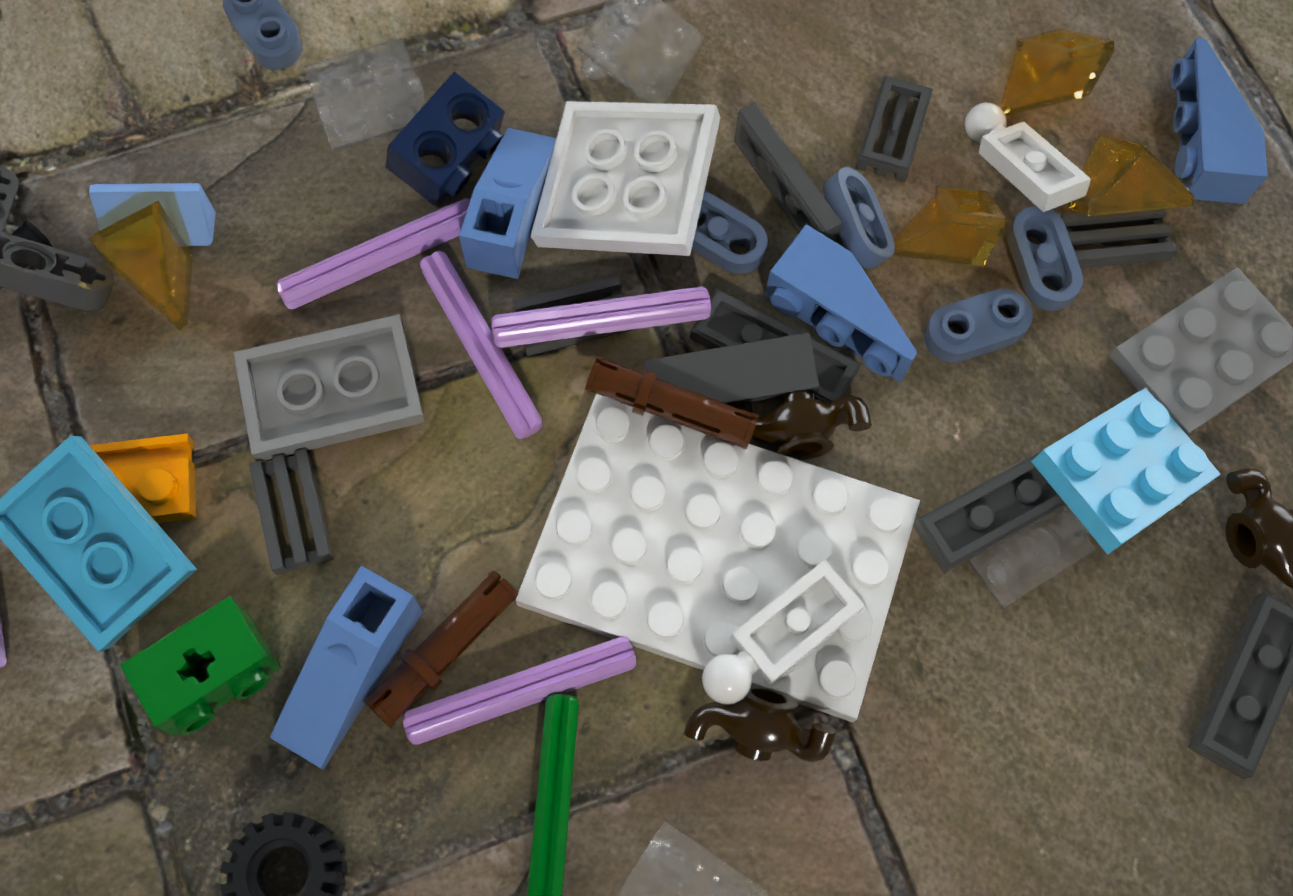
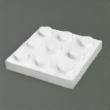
(627, 177)

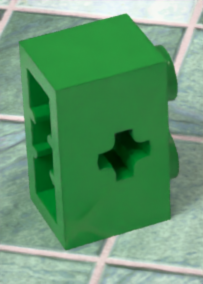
(170, 669)

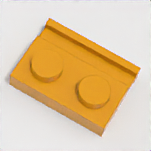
(156, 473)

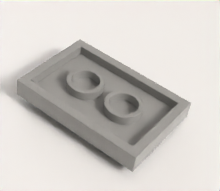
(1208, 351)
(328, 387)

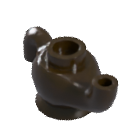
(806, 424)
(1263, 528)
(763, 725)

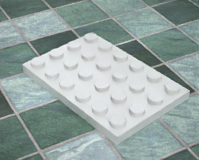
(695, 536)

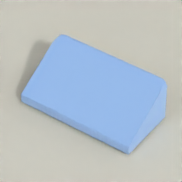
(183, 202)

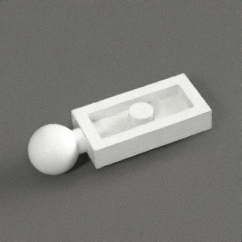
(1025, 158)
(782, 633)

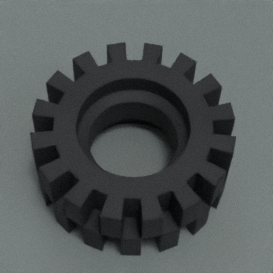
(280, 832)

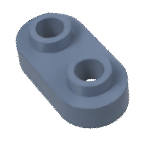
(255, 25)
(863, 222)
(725, 228)
(1045, 262)
(982, 325)

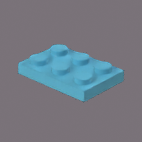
(1125, 469)
(90, 543)

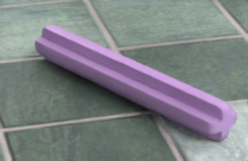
(372, 255)
(601, 317)
(480, 345)
(518, 690)

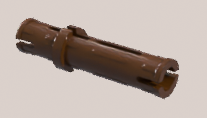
(671, 402)
(425, 664)

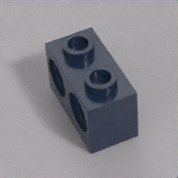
(436, 134)

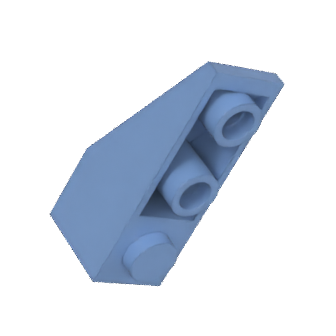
(1218, 134)
(506, 204)
(836, 297)
(345, 665)

